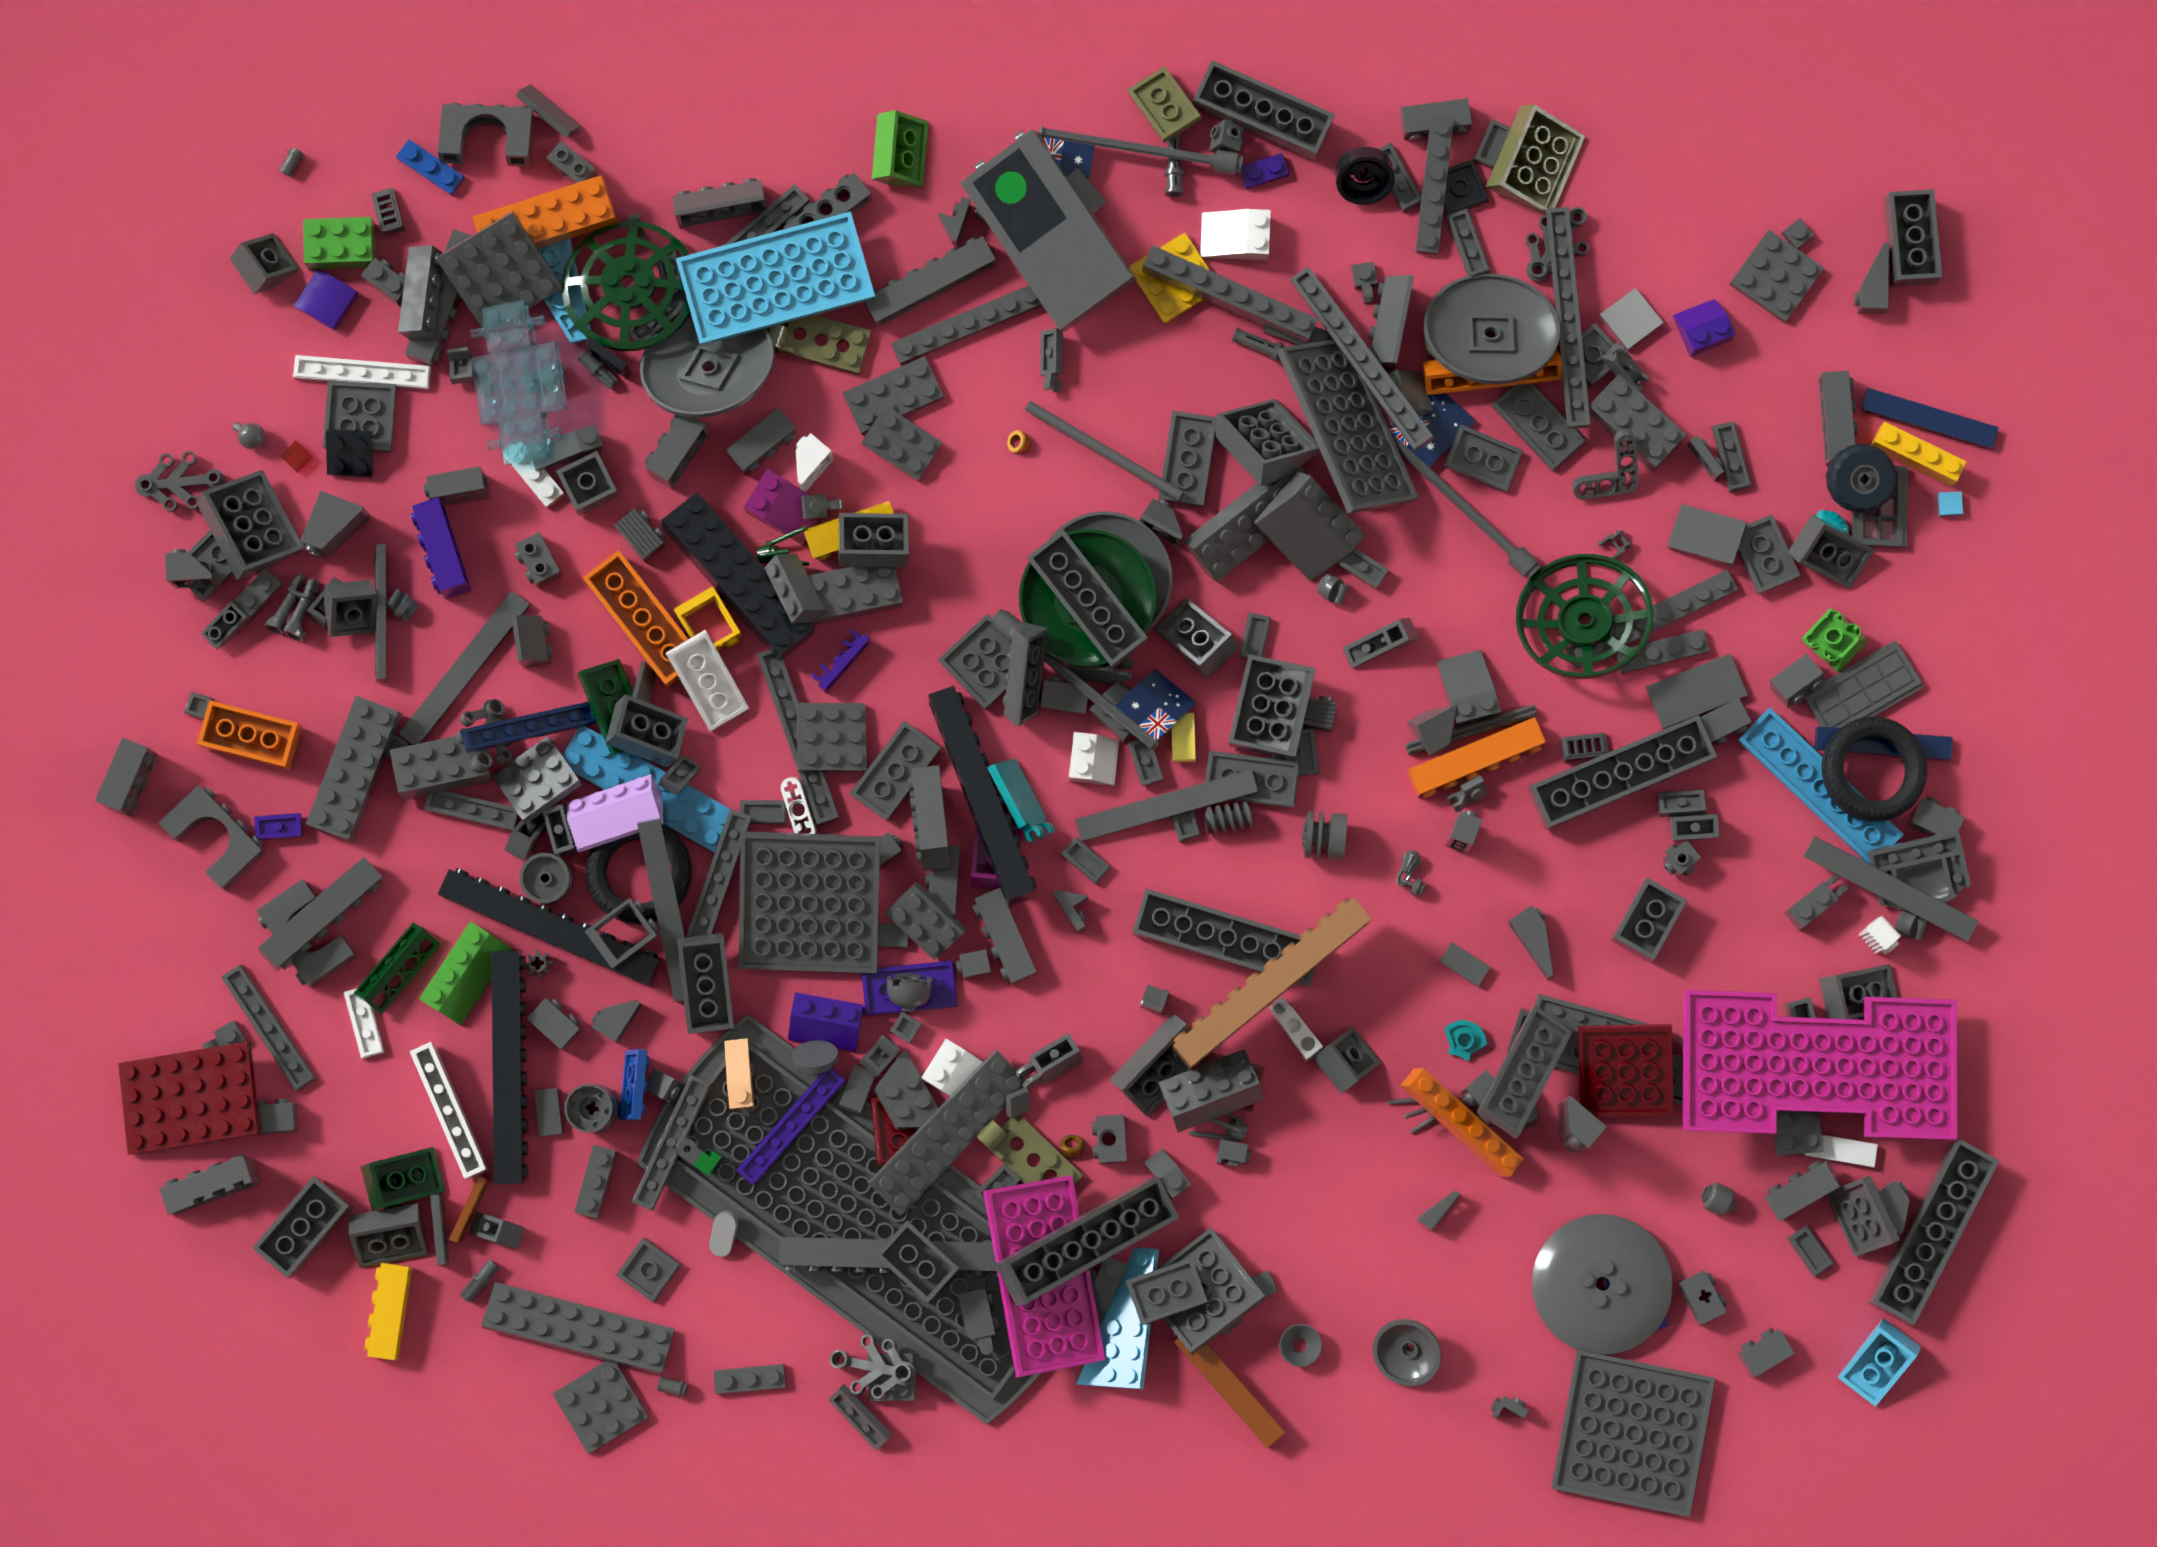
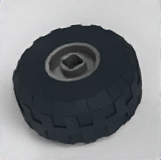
(1861, 478)

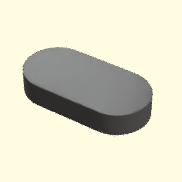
(723, 1233)

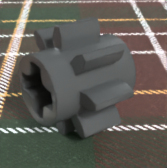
(534, 959)

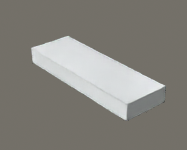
(364, 1026)
(1847, 1151)

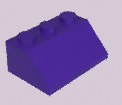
(825, 1020)

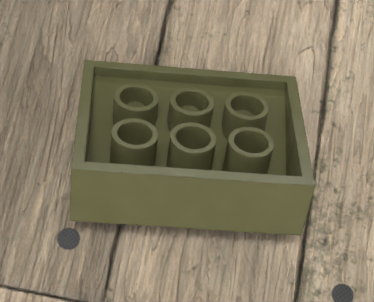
(1535, 159)

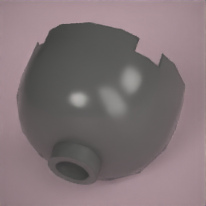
(909, 990)

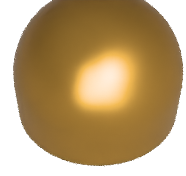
(1024, 443)
(1071, 1152)

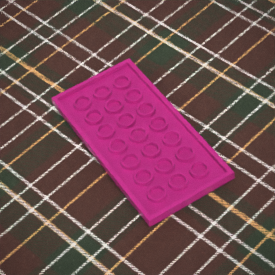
(1063, 1323)

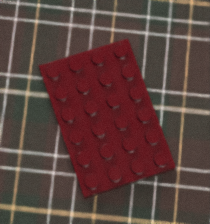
(189, 1098)

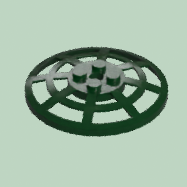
(626, 297)
(1584, 606)

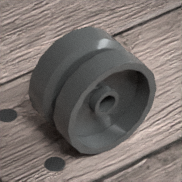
(533, 883)

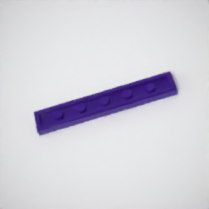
(790, 1126)

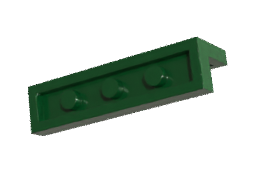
(394, 964)

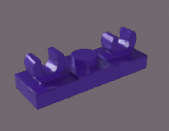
(842, 661)

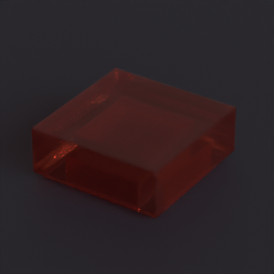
(296, 456)

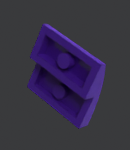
(326, 299)

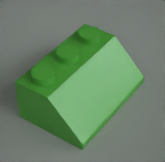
(900, 149)

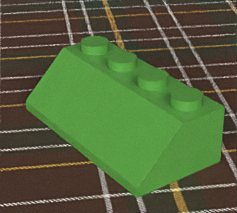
(463, 974)

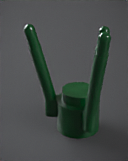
(769, 550)

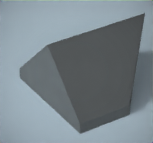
(1434, 728)

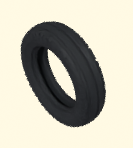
(1907, 746)
(604, 896)

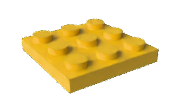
(1163, 297)

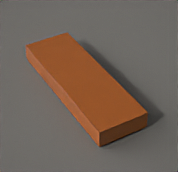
(469, 1210)

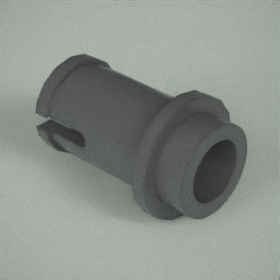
(291, 161)
(672, 1387)

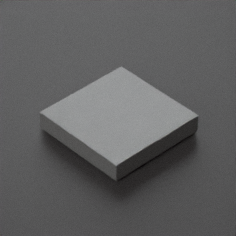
(1631, 319)

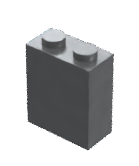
(457, 486)

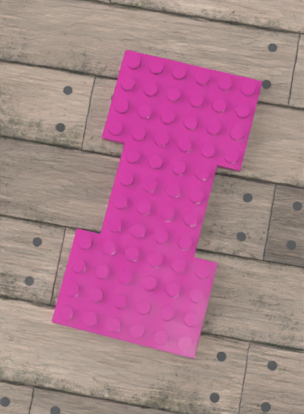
(1751, 1064)

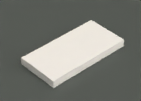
(707, 680)

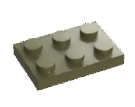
(1164, 104)

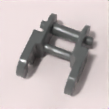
(1611, 537)

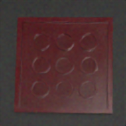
(1626, 1070)

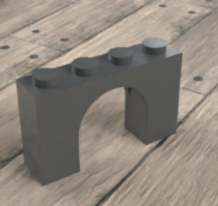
(460, 120)
(242, 849)
(311, 966)

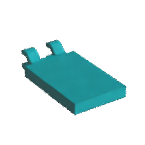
(1020, 799)

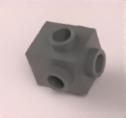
(1226, 137)
(1686, 853)

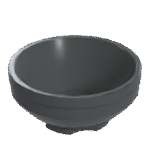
(1312, 1340)

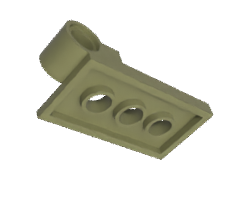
(825, 355)
(998, 1141)

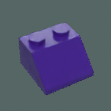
(1704, 327)

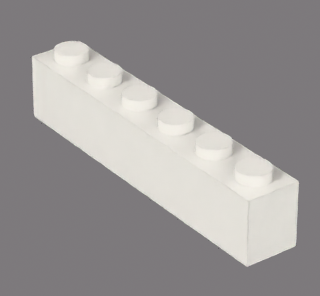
(449, 1110)

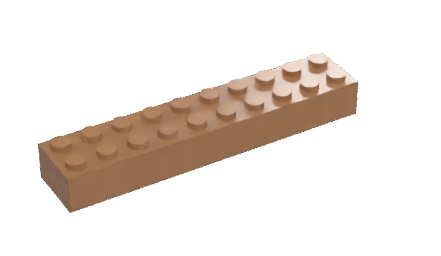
(1271, 983)

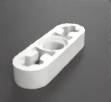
(799, 791)

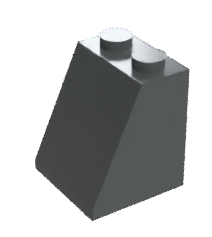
(332, 524)

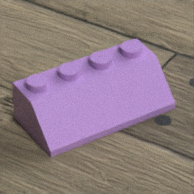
(614, 812)

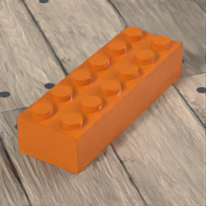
(560, 212)
(637, 613)

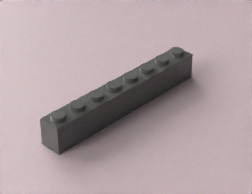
(1229, 294)

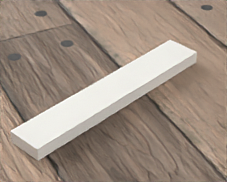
(361, 371)

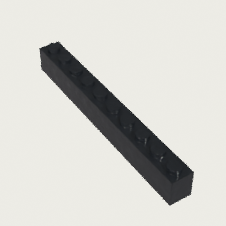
(981, 796)
(543, 924)
(508, 1067)

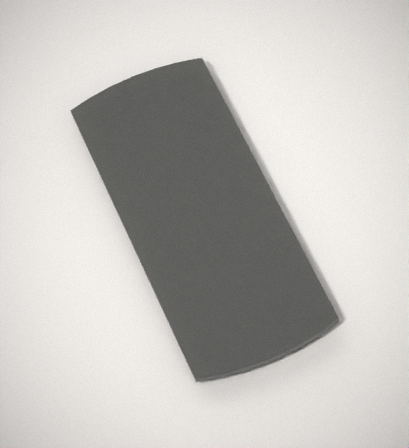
(824, 1193)

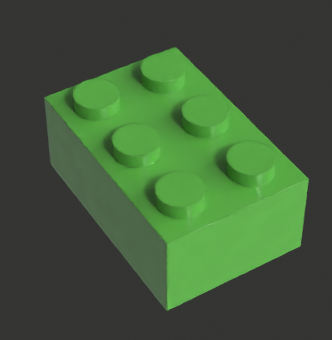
(339, 243)

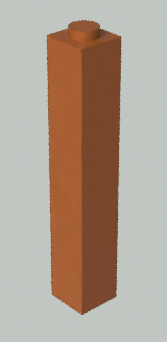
(1234, 1393)

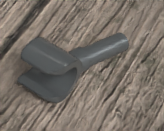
(636, 217)

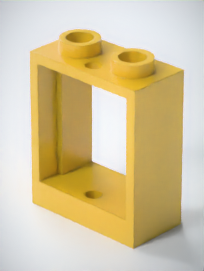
(701, 601)

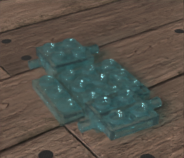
(517, 382)

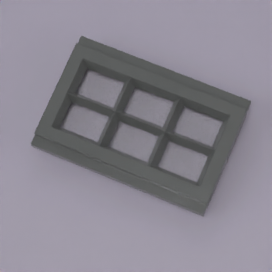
(1889, 523)

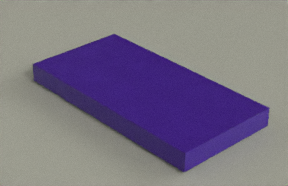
(942, 994)

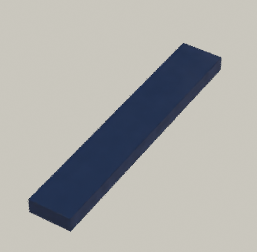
(1929, 418)
(528, 727)
(1933, 746)

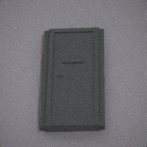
(1864, 688)

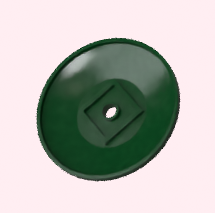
(1122, 571)

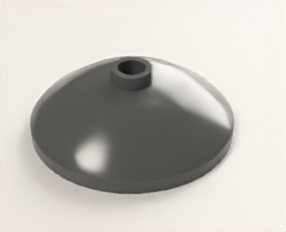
(1399, 1361)

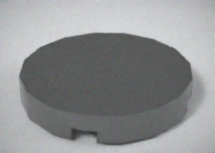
(815, 1056)

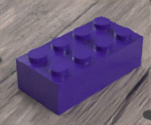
(441, 548)

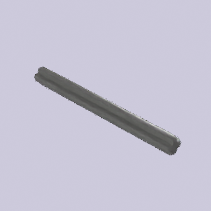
(1481, 726)

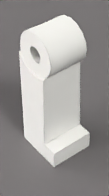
(1296, 1029)

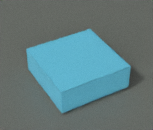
(1950, 503)

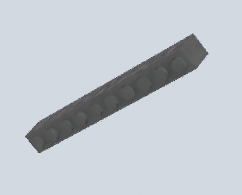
(861, 1254)

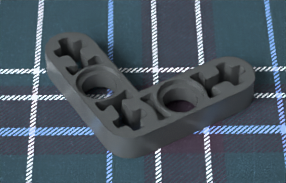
(1617, 477)

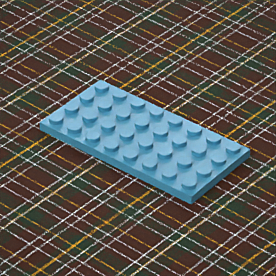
(775, 278)

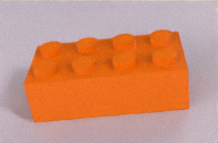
(249, 735)

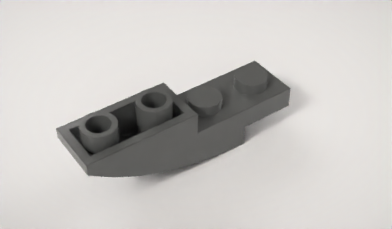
(242, 610)

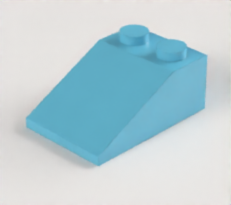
(1879, 1362)

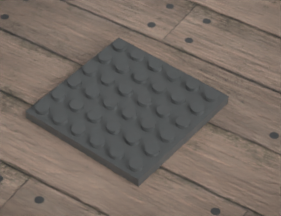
(809, 902)
(1633, 1433)

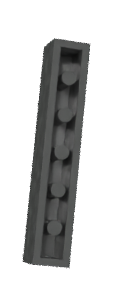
(930, 281)
(429, 350)
(320, 914)

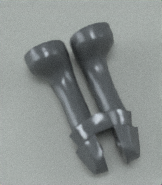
(294, 626)

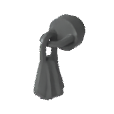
(1410, 862)

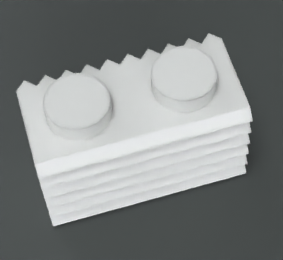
(1880, 936)

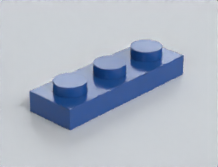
(430, 167)

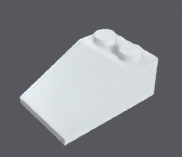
(1236, 234)
(950, 1068)

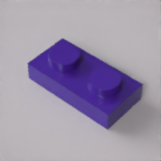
(1264, 171)
(278, 826)

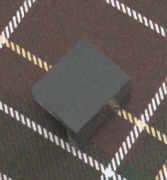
(1154, 999)

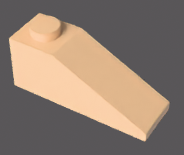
(739, 1074)

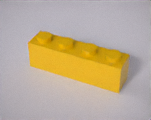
(1918, 454)
(824, 537)
(389, 1311)

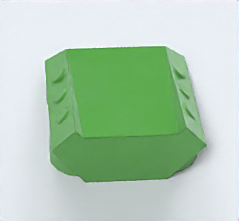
(1835, 639)

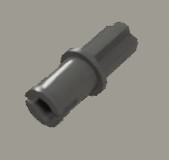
(597, 369)
(479, 1281)

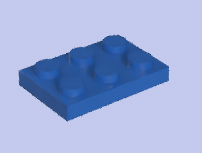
(633, 1085)

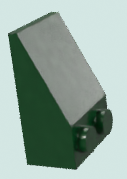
(402, 1178)

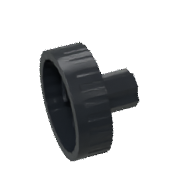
(1364, 165)

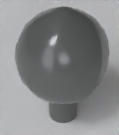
(250, 435)

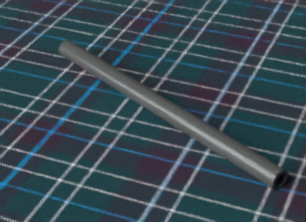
(1104, 451)

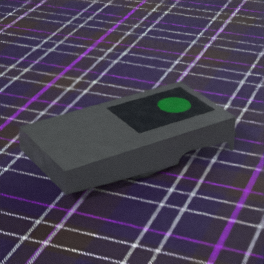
(1048, 230)

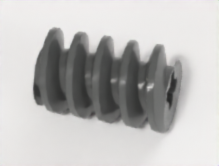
(1228, 817)

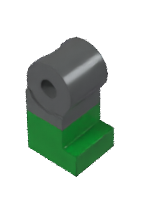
(688, 1150)

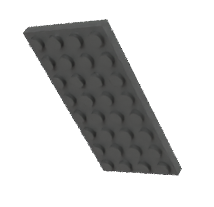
(1347, 427)

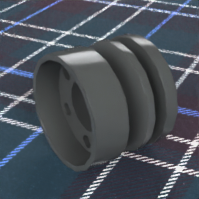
(1325, 835)
(579, 1112)

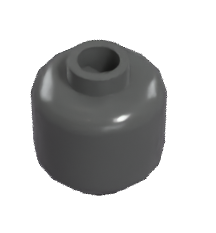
(1718, 1199)

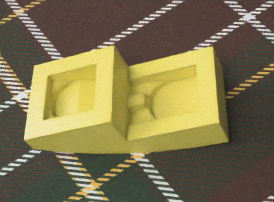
(1184, 739)

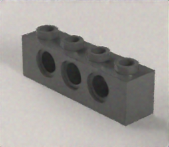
(848, 185)

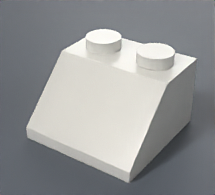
(811, 460)
(1093, 759)

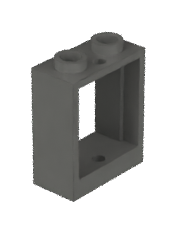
(603, 946)

